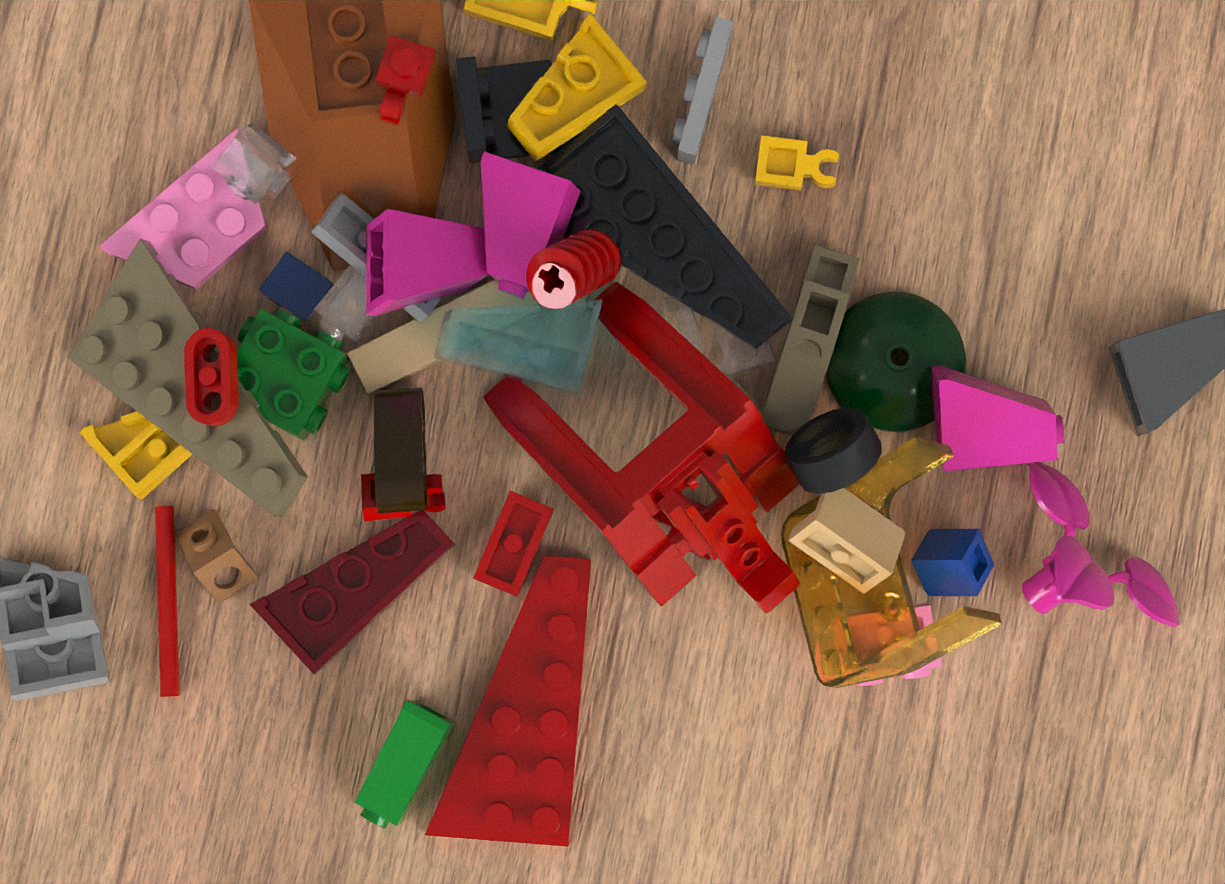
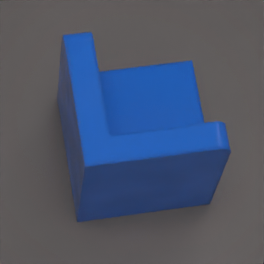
(953, 562)

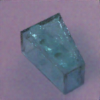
(523, 341)

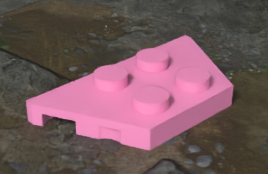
(193, 224)

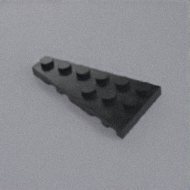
(662, 228)

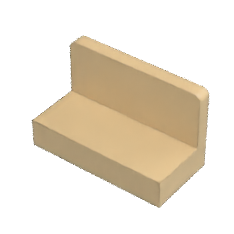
(850, 539)

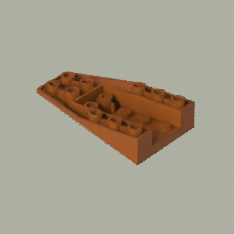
(325, 104)

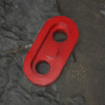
(208, 378)

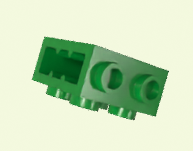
(290, 370)

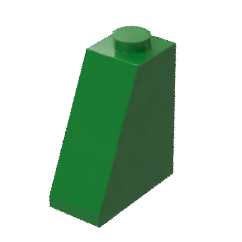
(403, 763)

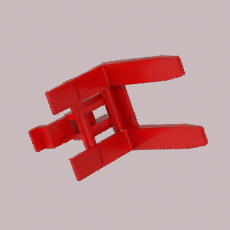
(622, 502)

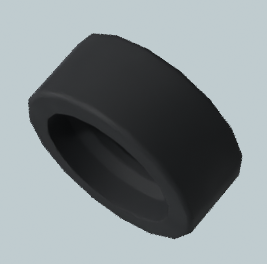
(833, 450)

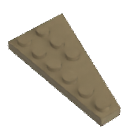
(138, 354)

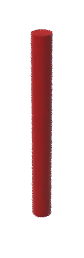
(167, 601)

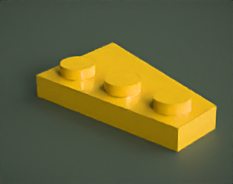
(575, 91)

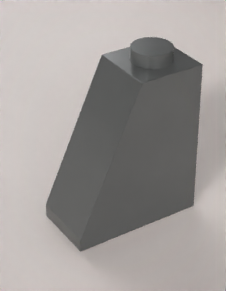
(1168, 367)

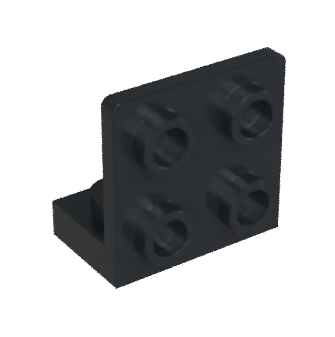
(488, 101)

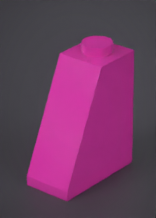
(521, 217)
(419, 260)
(991, 422)

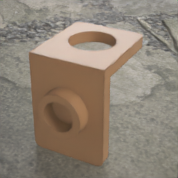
(210, 550)

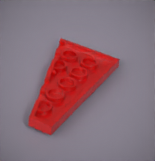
(521, 748)

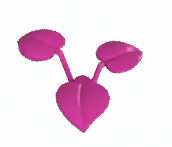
(1070, 571)

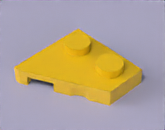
(136, 451)

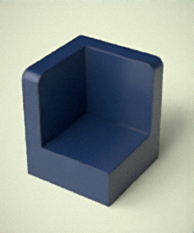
(295, 287)

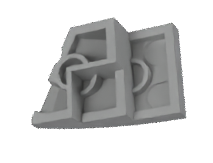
(49, 630)

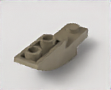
(809, 340)

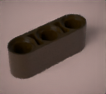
(400, 450)

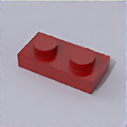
(513, 543)

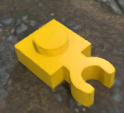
(785, 164)

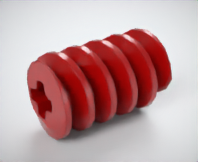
(572, 268)

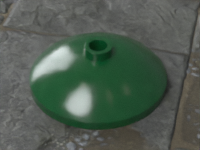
(861, 364)

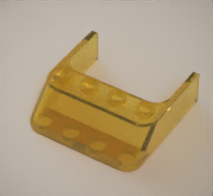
(875, 633)

